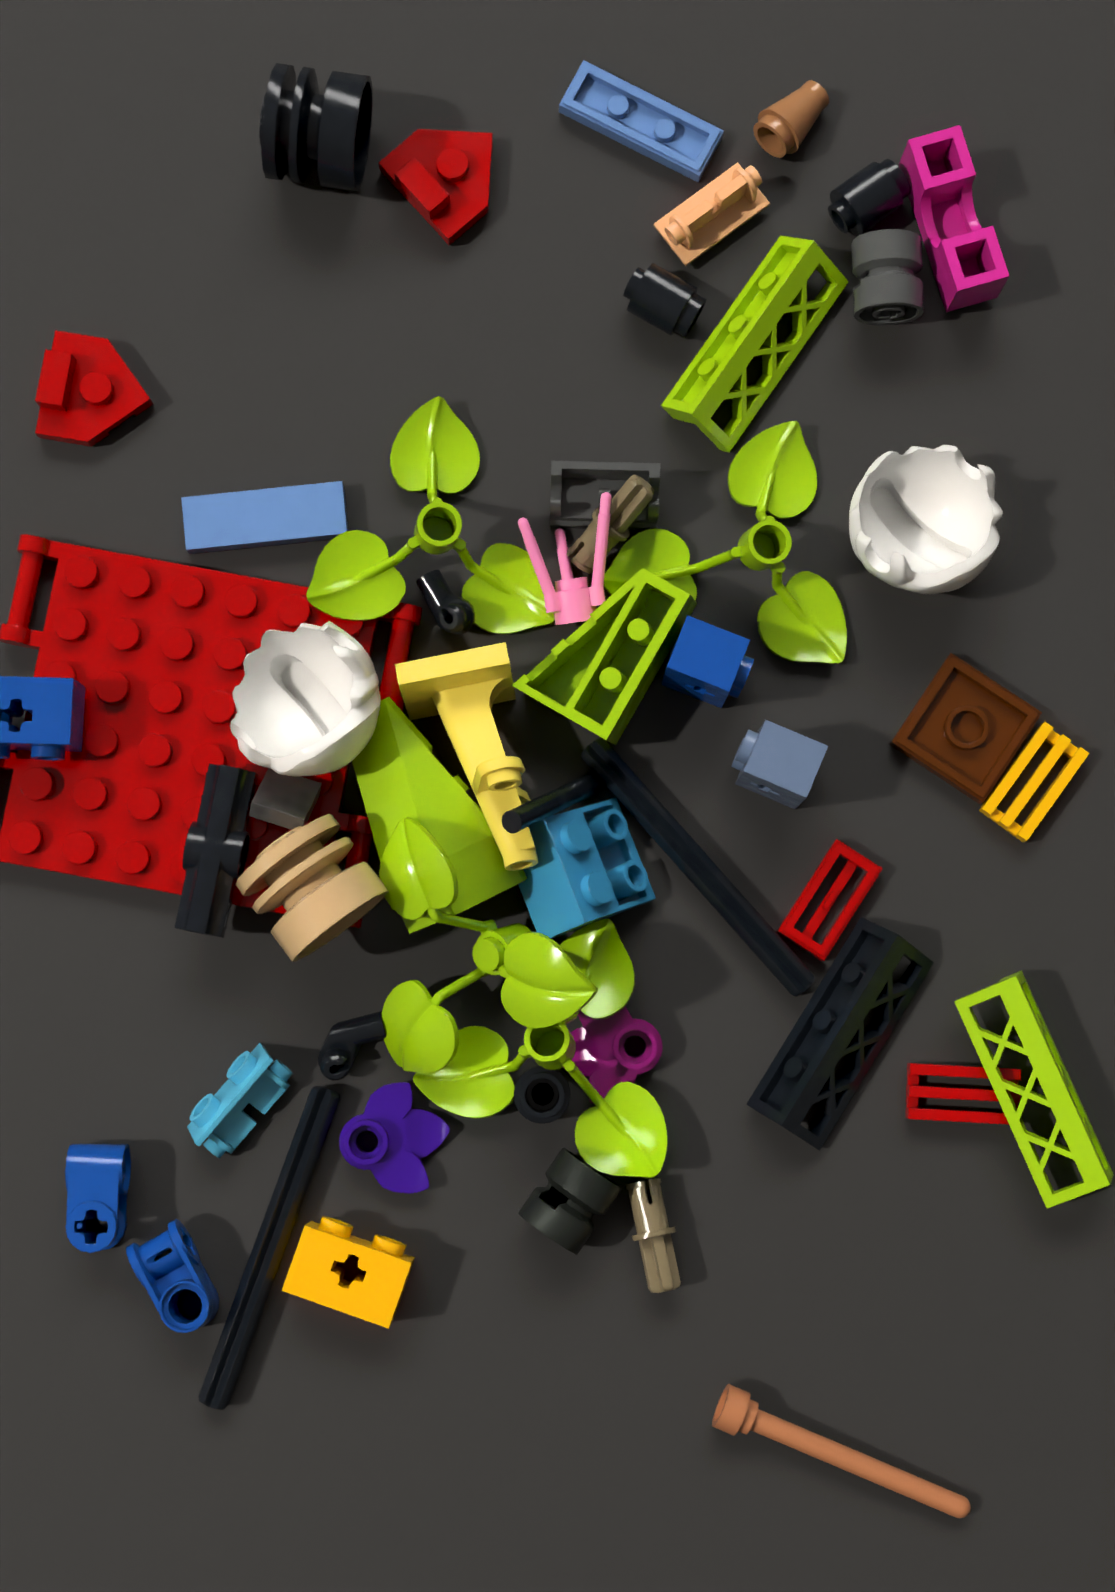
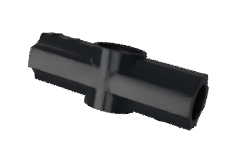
(216, 850)

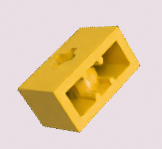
(319, 1279)

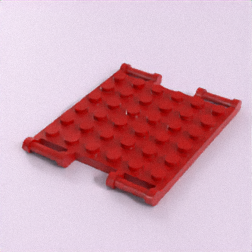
(159, 674)

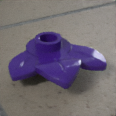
(402, 1138)

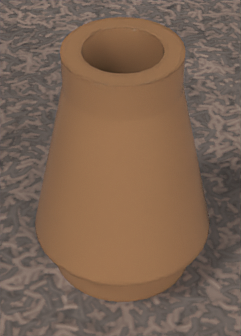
(789, 120)

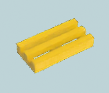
(1060, 745)

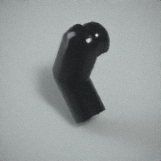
(448, 609)
(345, 1041)

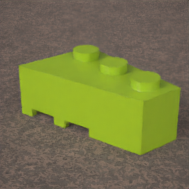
(612, 657)

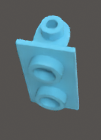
(222, 1114)

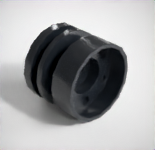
(309, 126)

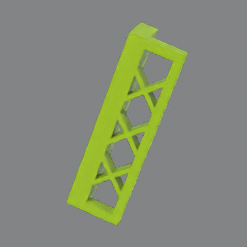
(751, 331)
(1055, 1083)

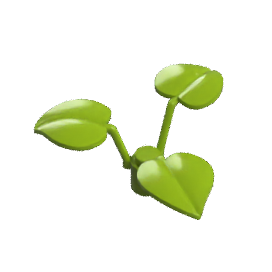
(778, 478)
(358, 577)
(540, 977)
(617, 1136)

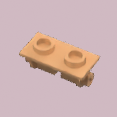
(713, 213)

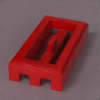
(804, 938)
(914, 1091)

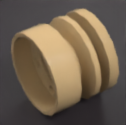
(311, 886)

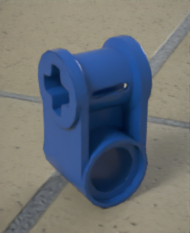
(97, 1185)
(173, 1274)

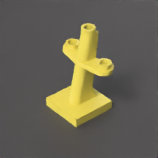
(462, 693)

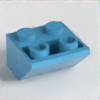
(583, 869)

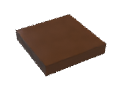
(965, 728)

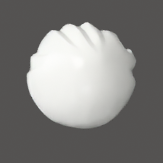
(925, 519)
(306, 701)

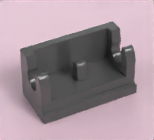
(579, 486)

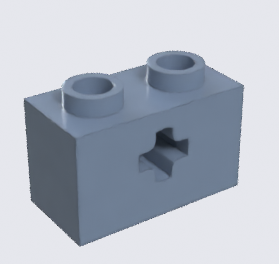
(778, 763)

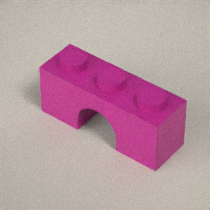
(960, 251)

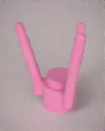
(573, 597)

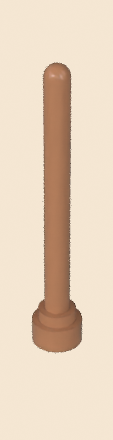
(741, 1414)

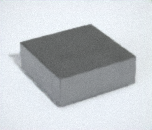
(285, 800)

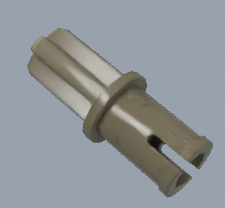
(624, 509)
(654, 1235)

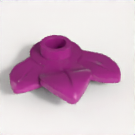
(602, 1051)

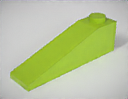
(406, 780)

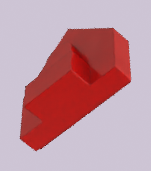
(443, 177)
(85, 390)

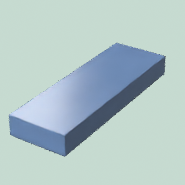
(641, 121)
(264, 517)

